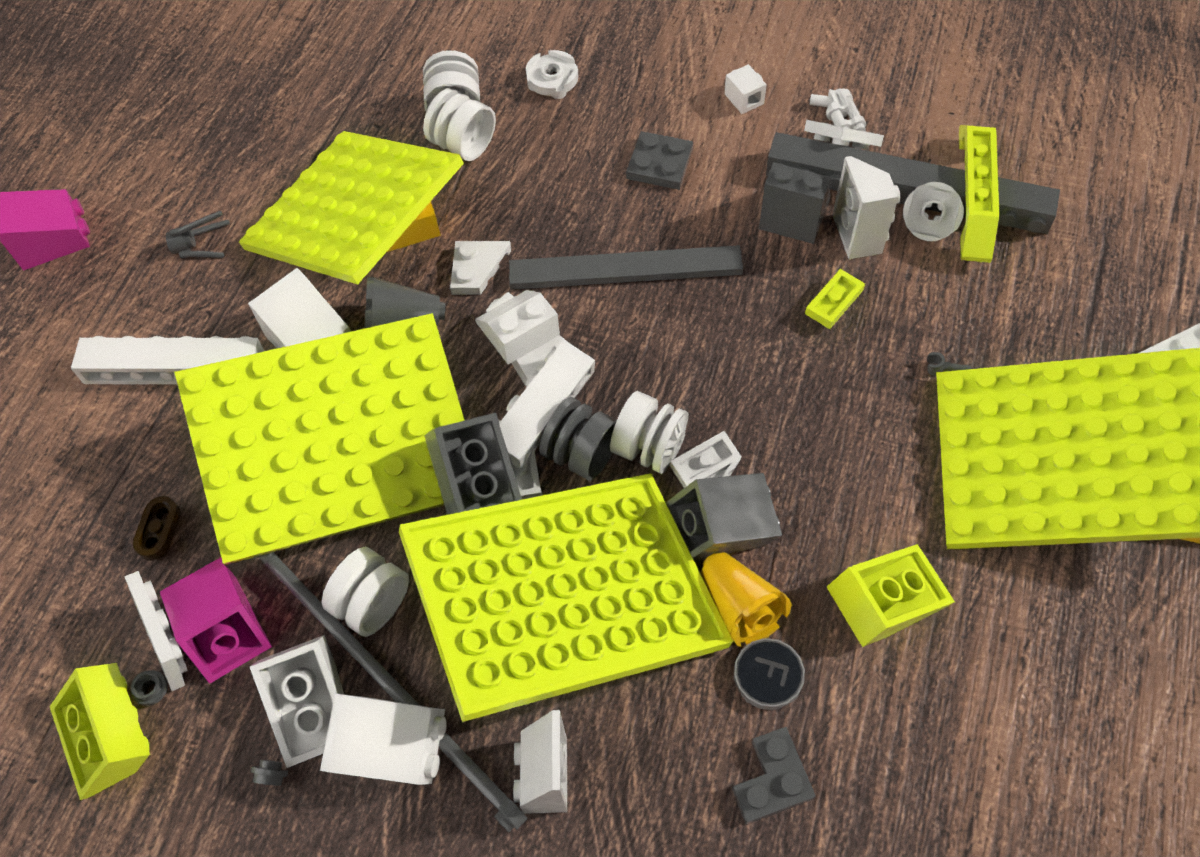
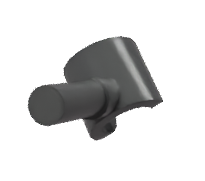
(938, 358)

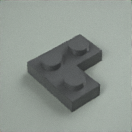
(783, 780)

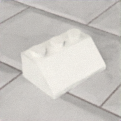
(864, 208)

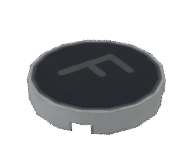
(769, 674)

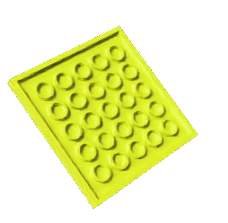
(351, 205)

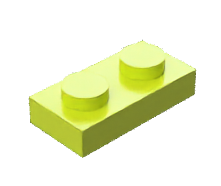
(834, 299)

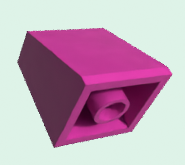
(41, 226)
(214, 620)

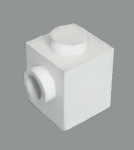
(745, 89)

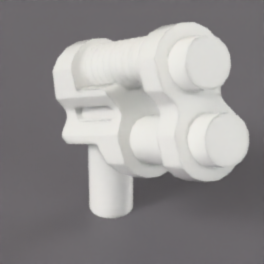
(839, 104)

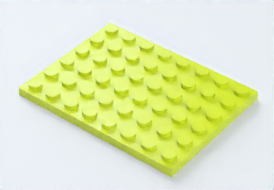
(319, 435)
(1072, 451)
(559, 593)

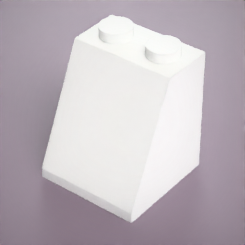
(295, 312)
(383, 739)

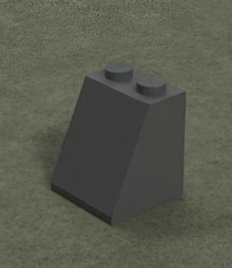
(794, 202)
(725, 515)

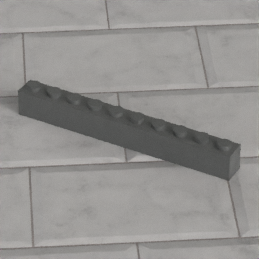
(1020, 203)

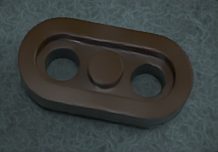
(154, 529)

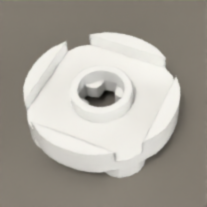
(554, 85)
(943, 225)

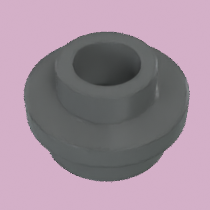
(142, 681)
(269, 773)

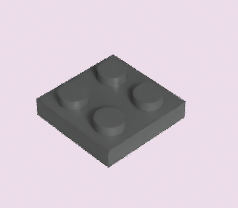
(659, 160)

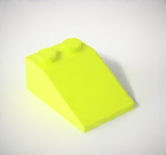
(889, 594)

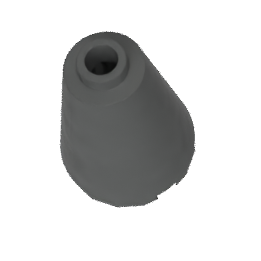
(394, 302)

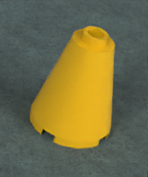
(743, 598)

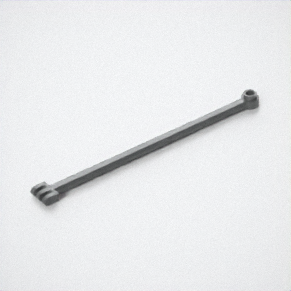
(508, 813)

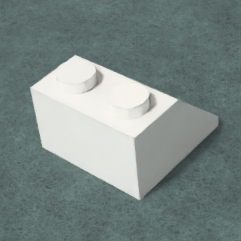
(520, 325)

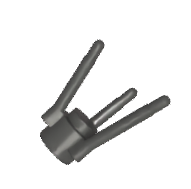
(182, 239)

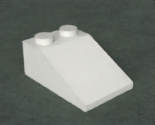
(299, 697)
(542, 766)

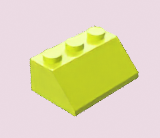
(98, 728)

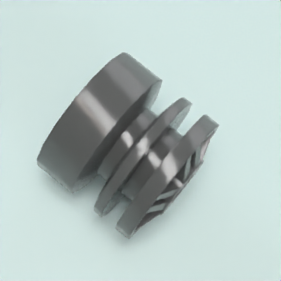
(578, 438)

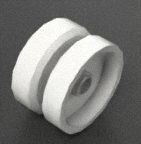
(365, 591)

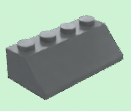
(472, 464)

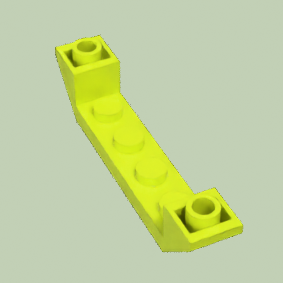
(981, 192)

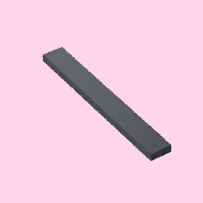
(625, 267)

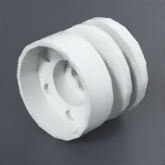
(451, 71)
(459, 124)
(645, 430)

